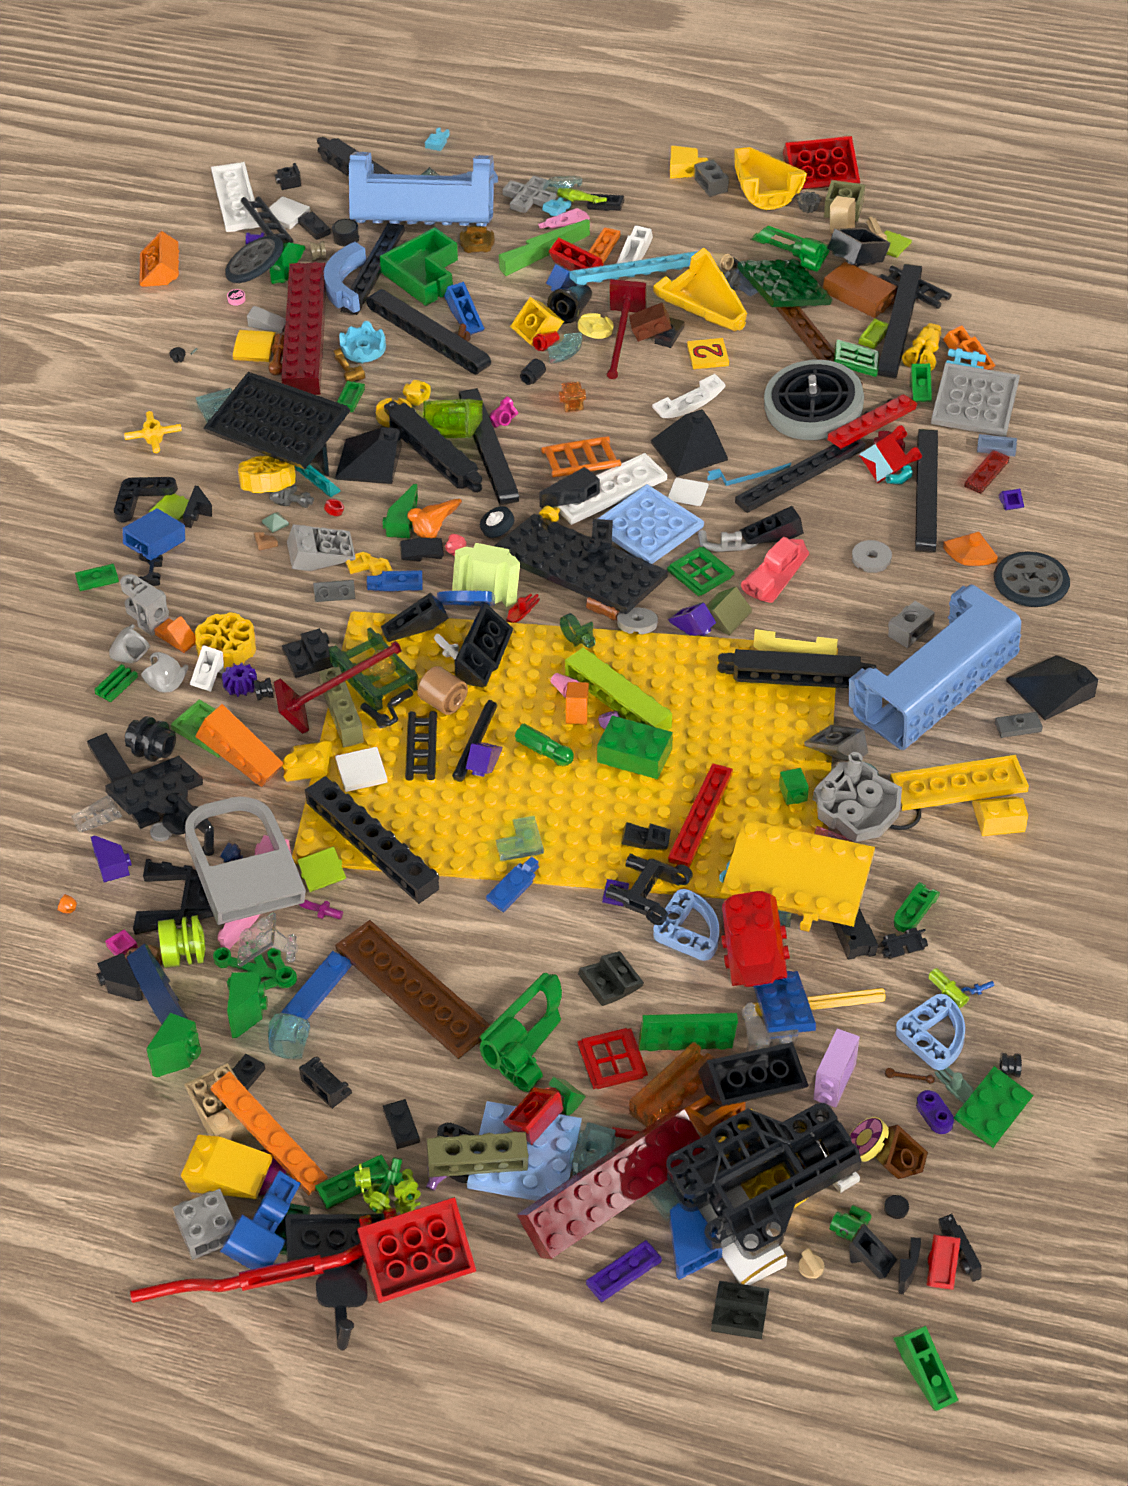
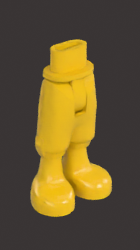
(928, 339)

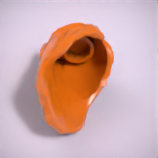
(430, 518)

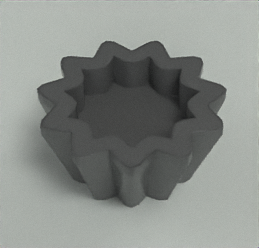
(808, 201)

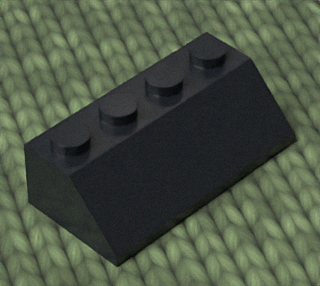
(753, 1074)

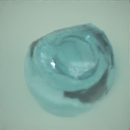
(288, 1035)

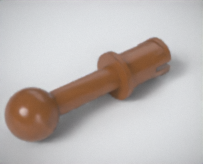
(275, 366)

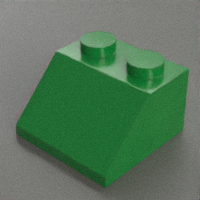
(245, 1001)
(173, 1046)

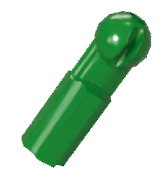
(544, 745)

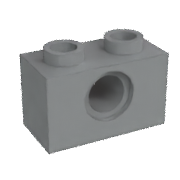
(911, 624)

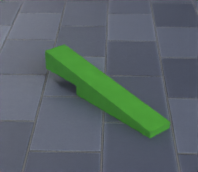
(539, 247)

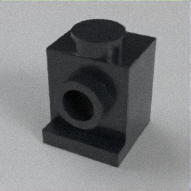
(288, 177)

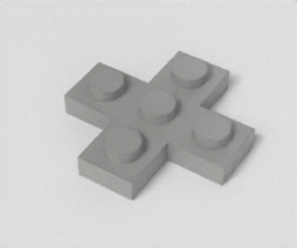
(526, 195)

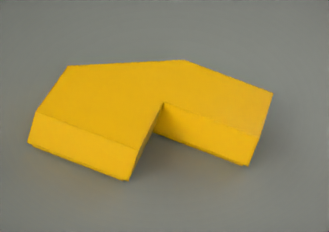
(366, 562)

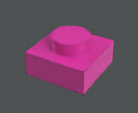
(121, 943)

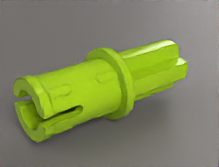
(948, 987)

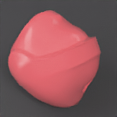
(455, 542)

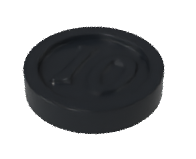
(896, 1206)

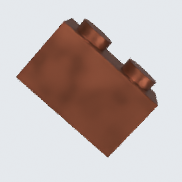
(650, 322)

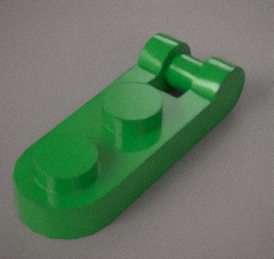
(915, 907)

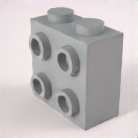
(204, 1223)

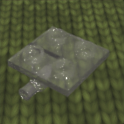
(263, 936)
(757, 1032)

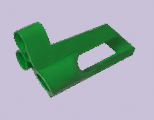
(809, 250)
(509, 1045)

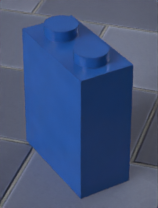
(154, 534)

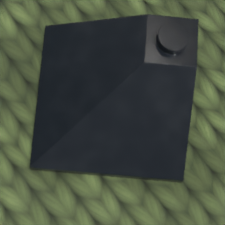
(690, 444)
(370, 456)
(1054, 685)

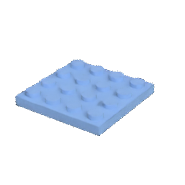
(651, 524)
(546, 1157)

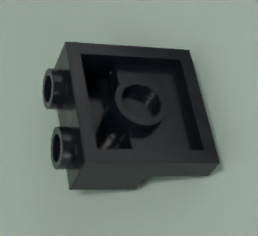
(309, 653)

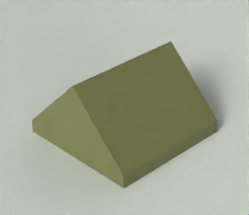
(729, 610)

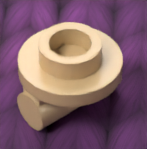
(810, 1264)

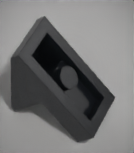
(197, 505)
(869, 1249)

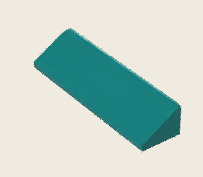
(319, 480)

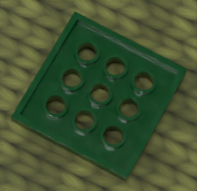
(784, 283)

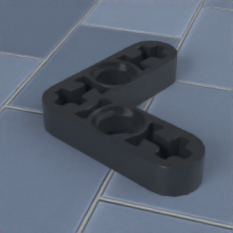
(131, 489)

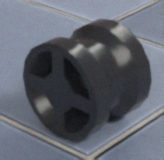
(263, 689)
(1011, 1064)

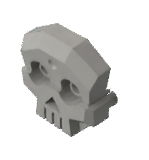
(847, 790)

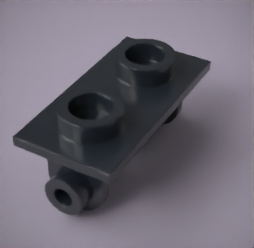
(894, 944)

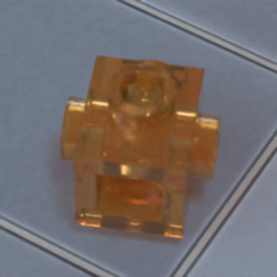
(572, 396)

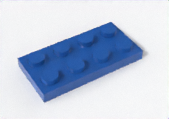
(785, 1005)

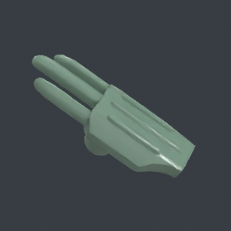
(957, 1085)

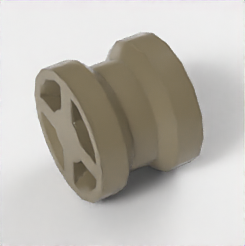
(318, 250)

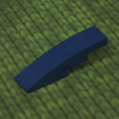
(154, 983)

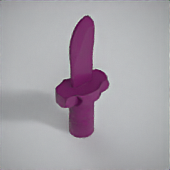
(323, 909)

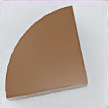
(265, 541)

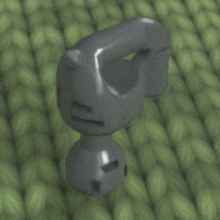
(287, 496)

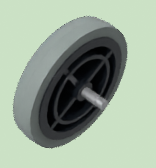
(813, 399)

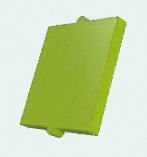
(898, 243)
(172, 505)
(321, 869)

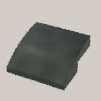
(610, 978)
(740, 1310)

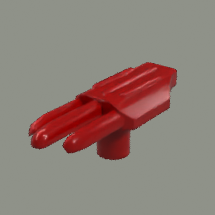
(521, 608)

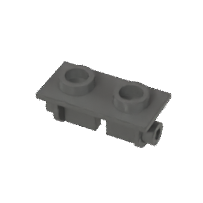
(334, 590)

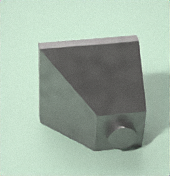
(839, 741)

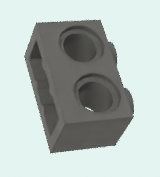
(711, 178)

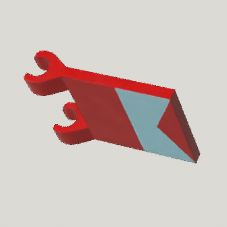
(887, 456)

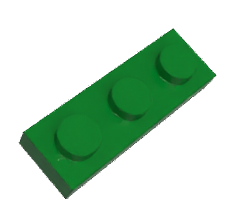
(342, 1185)

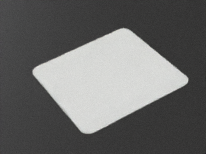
(688, 491)

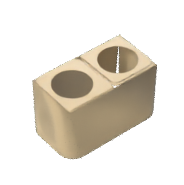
(842, 213)

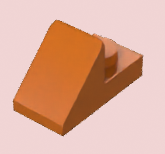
(176, 634)

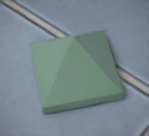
(275, 522)

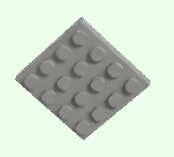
(975, 399)

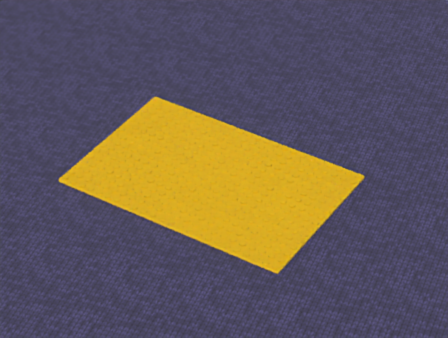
(587, 803)

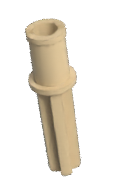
(875, 228)

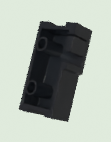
(857, 939)

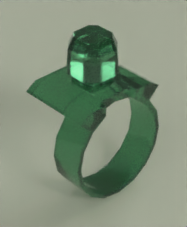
(581, 635)

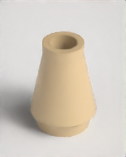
(723, 260)

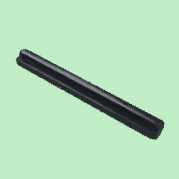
(476, 737)

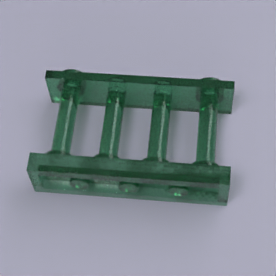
(363, 684)

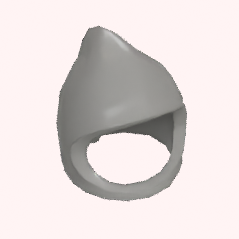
(128, 643)
(165, 673)

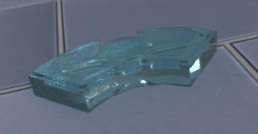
(566, 348)

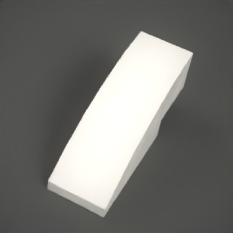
(636, 245)

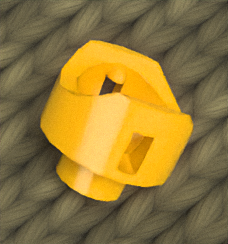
(414, 394)

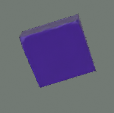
(1011, 499)

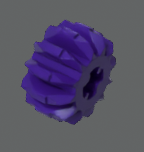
(239, 679)

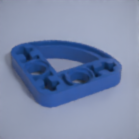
(466, 598)

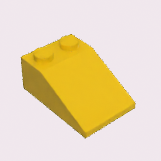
(225, 1166)

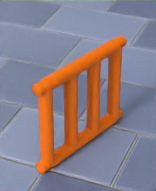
(586, 445)

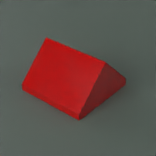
(535, 1113)

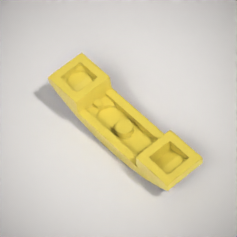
(766, 641)

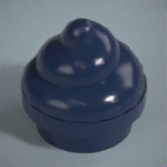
(231, 853)

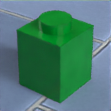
(793, 786)

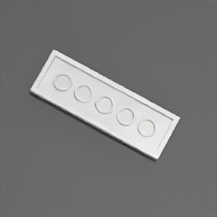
(231, 185)
(616, 486)

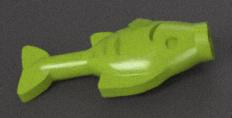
(577, 195)

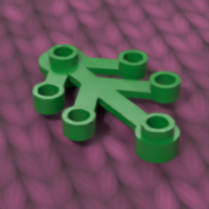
(276, 976)

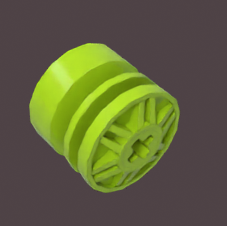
(181, 941)

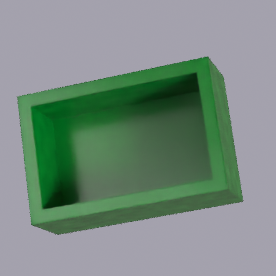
(634, 747)

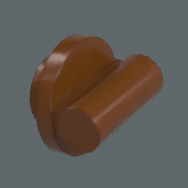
(463, 333)

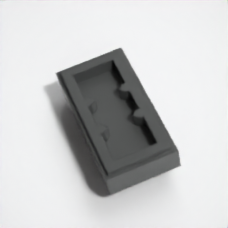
(1018, 724)

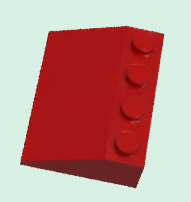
(823, 160)
(416, 1250)

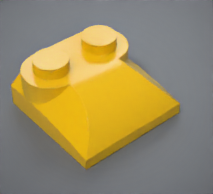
(307, 761)

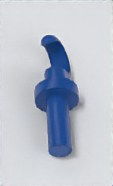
(977, 989)

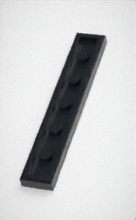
(116, 769)

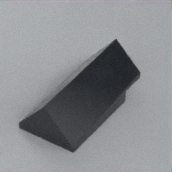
(482, 647)

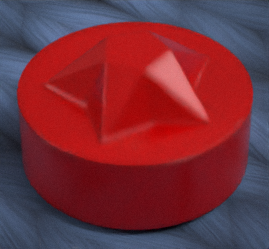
(334, 507)

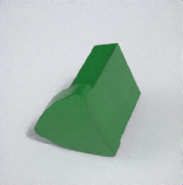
(573, 1096)

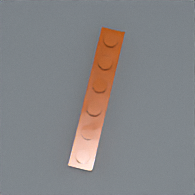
(268, 1132)

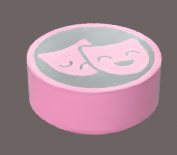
(236, 297)

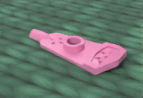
(570, 217)

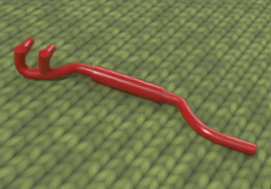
(259, 1276)

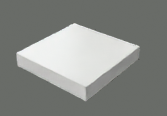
(288, 211)
(361, 769)

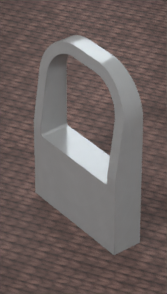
(251, 883)

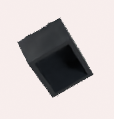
(858, 246)

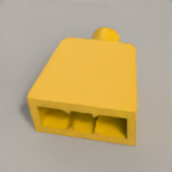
(683, 161)

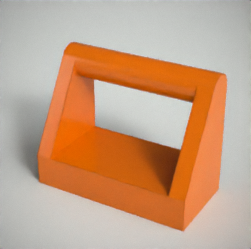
(706, 1123)

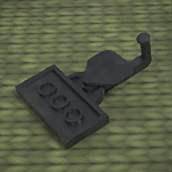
(164, 791)
(339, 1286)

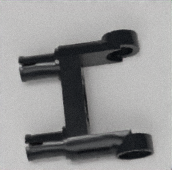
(651, 870)

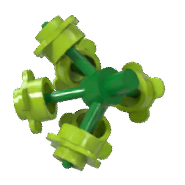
(378, 1194)

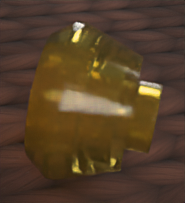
(383, 668)

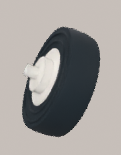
(497, 522)

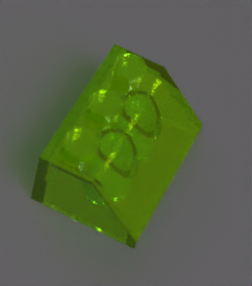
(454, 417)

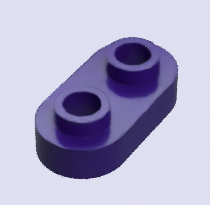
(933, 1110)

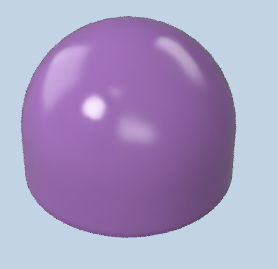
(605, 718)

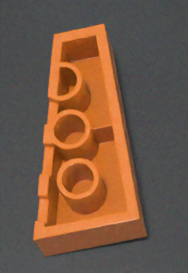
(238, 746)

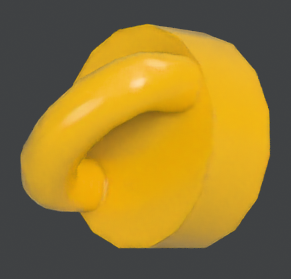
(550, 513)

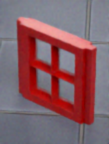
(632, 1052)

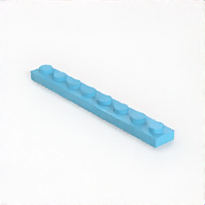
(632, 268)

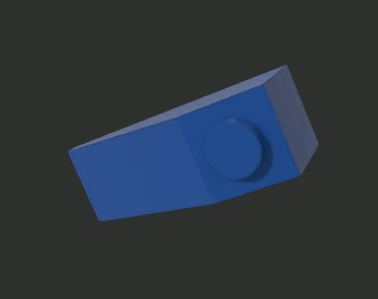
(463, 307)

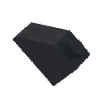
(118, 978)

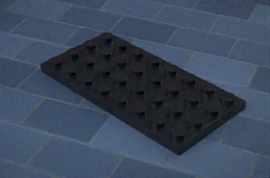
(277, 420)
(559, 556)

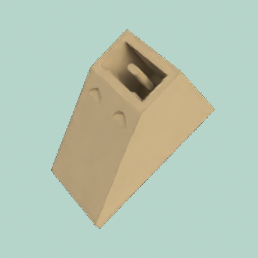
(213, 1113)

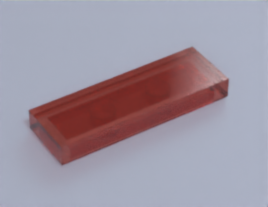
(987, 471)

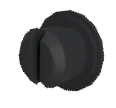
(177, 354)

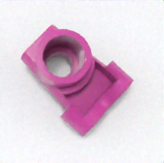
(503, 413)

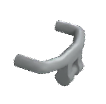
(734, 545)

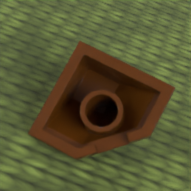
(902, 1154)

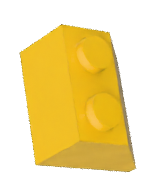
(535, 319)
(1001, 815)

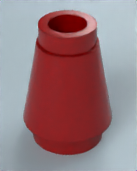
(544, 340)

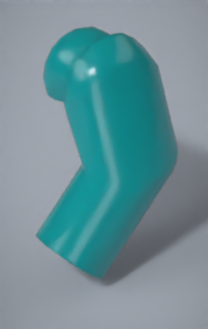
(906, 474)

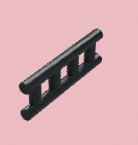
(266, 214)
(925, 286)
(412, 753)

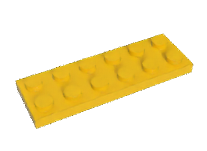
(960, 782)

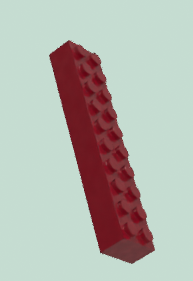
(304, 327)

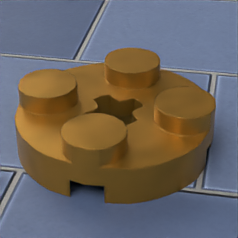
(471, 244)

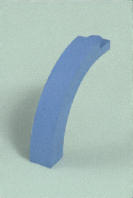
(337, 269)

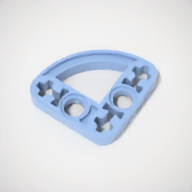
(675, 931)
(919, 1031)

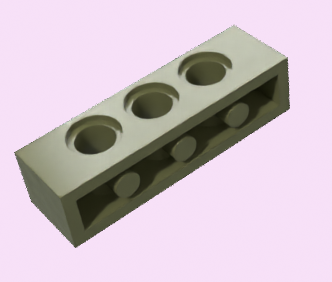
(342, 710)
(488, 1161)

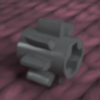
(733, 279)

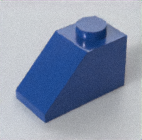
(560, 278)

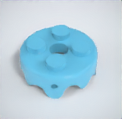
(372, 341)

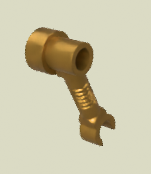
(351, 374)

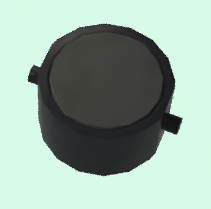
(345, 232)

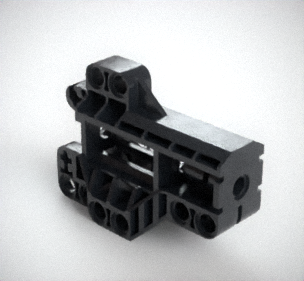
(769, 1144)

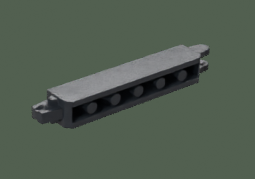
(338, 155)
(434, 447)
(791, 668)

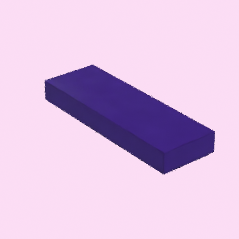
(623, 1271)

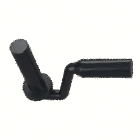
(384, 720)

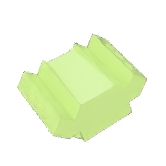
(487, 570)

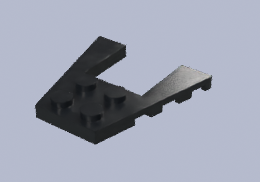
(193, 900)

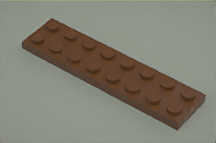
(413, 988)

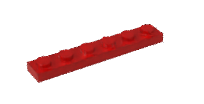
(872, 421)
(700, 815)

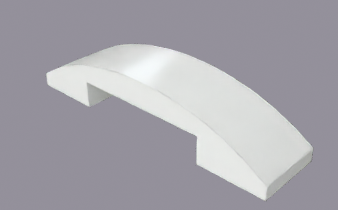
(689, 402)

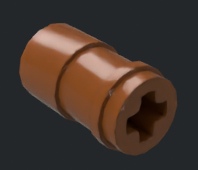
(599, 608)

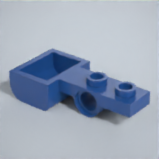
(254, 1240)

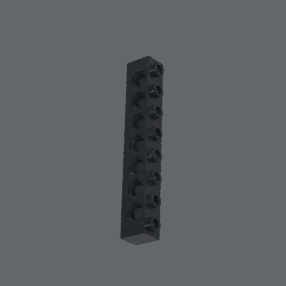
(372, 839)

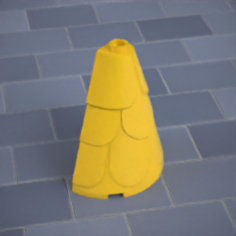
(766, 180)
(704, 293)

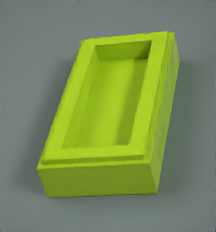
(873, 334)

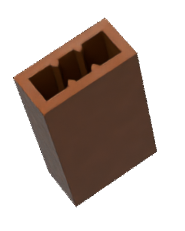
(860, 289)

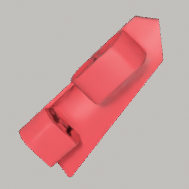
(776, 570)

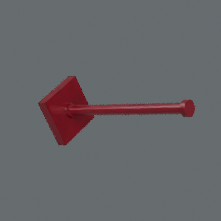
(624, 297)
(292, 705)

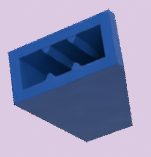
(689, 1241)

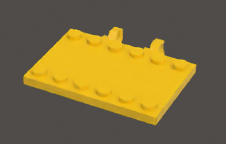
(802, 870)

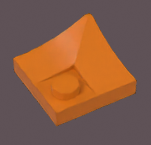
(970, 550)

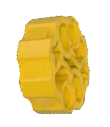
(265, 474)
(227, 634)

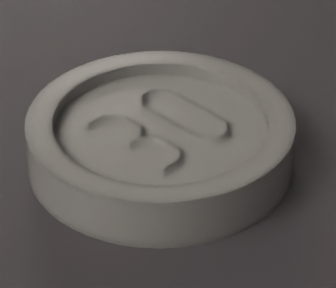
(159, 832)

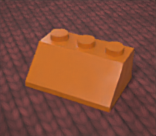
(159, 261)

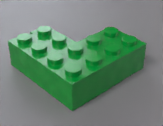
(421, 265)

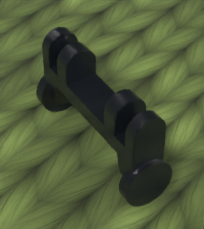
(152, 578)

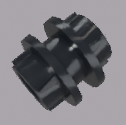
(150, 738)

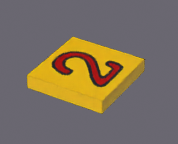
(707, 353)

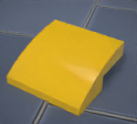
(253, 345)

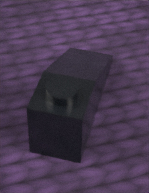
(417, 618)

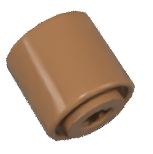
(442, 690)

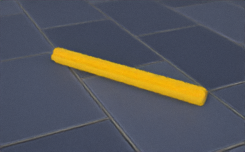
(841, 999)

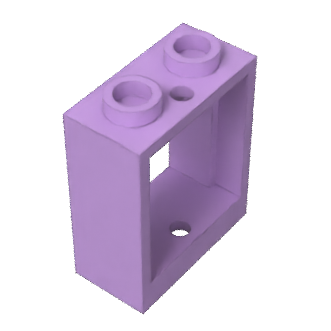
(836, 1068)

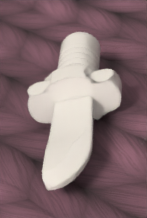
(449, 650)

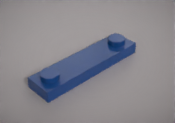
(318, 986)

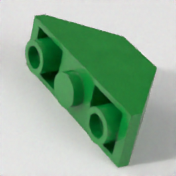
(291, 254)

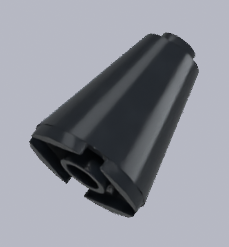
(569, 302)

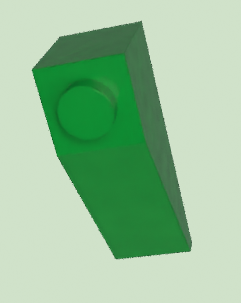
(397, 521)
(926, 1366)

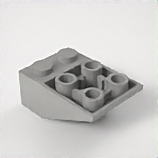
(318, 547)

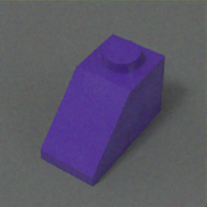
(693, 620)
(483, 758)
(110, 859)

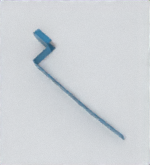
(715, 474)

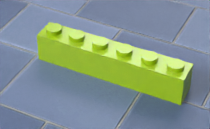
(616, 690)

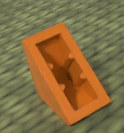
(577, 703)

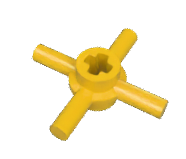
(152, 432)

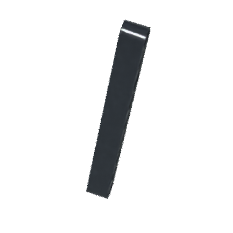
(900, 321)
(428, 331)
(492, 455)
(926, 491)

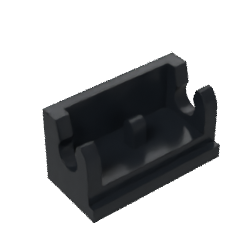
(323, 1082)

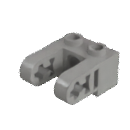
(144, 603)

